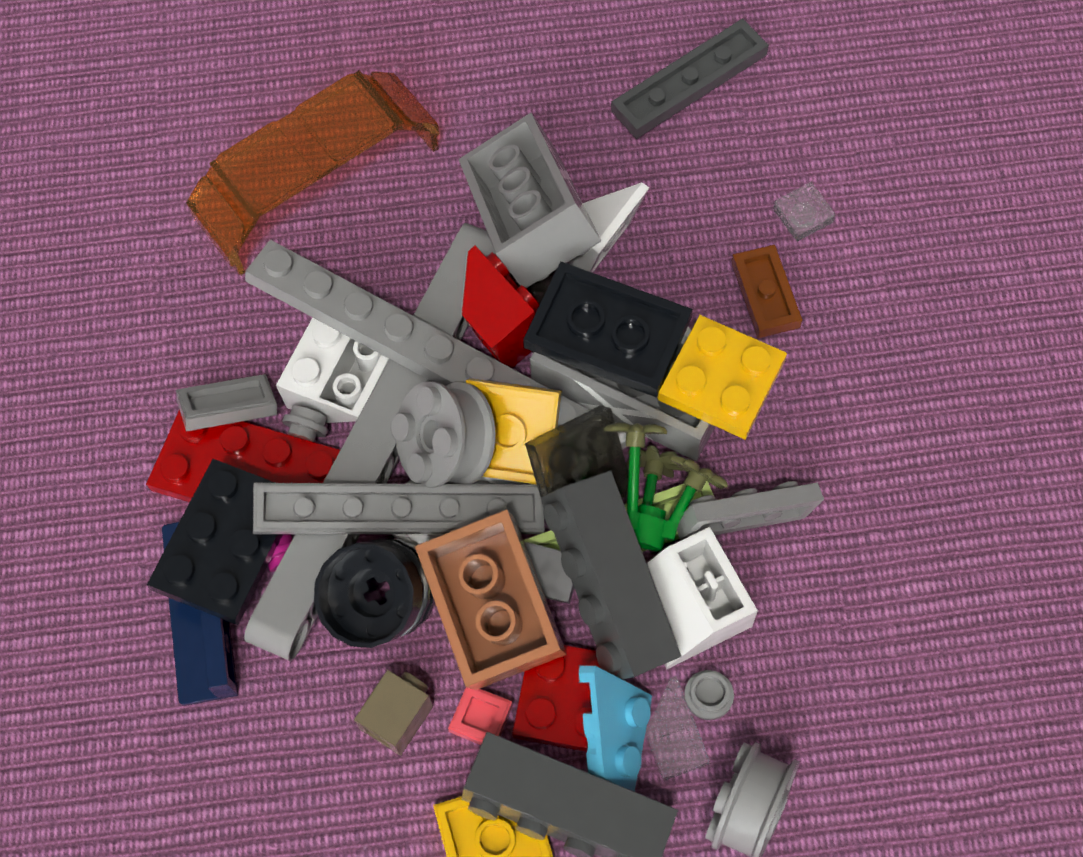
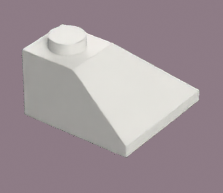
(610, 217)

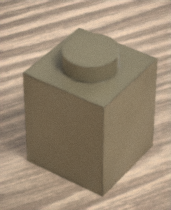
(395, 711)

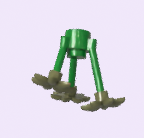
(647, 520)

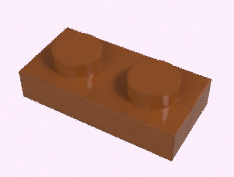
(766, 291)

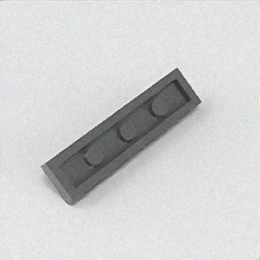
(689, 78)

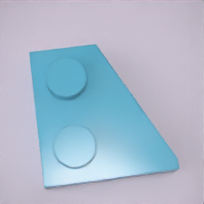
(614, 726)

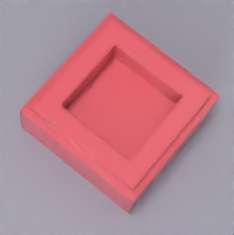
(478, 714)

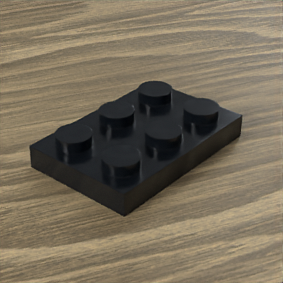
(608, 329)
(213, 552)

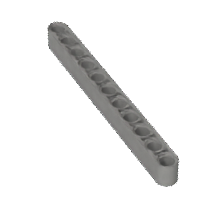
(367, 457)

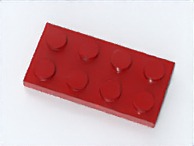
(241, 445)

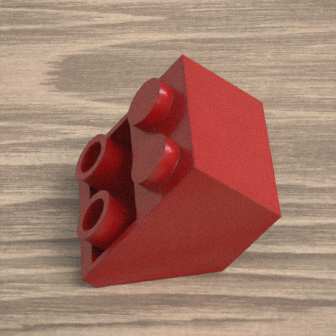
(495, 308)

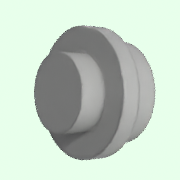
(305, 423)
(709, 695)

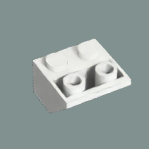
(330, 374)
(700, 594)

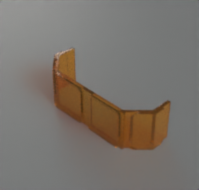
(300, 151)

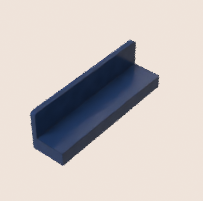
(200, 650)

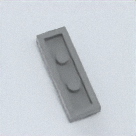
(750, 509)

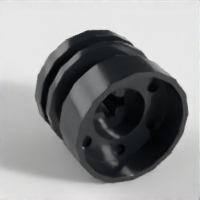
(350, 598)

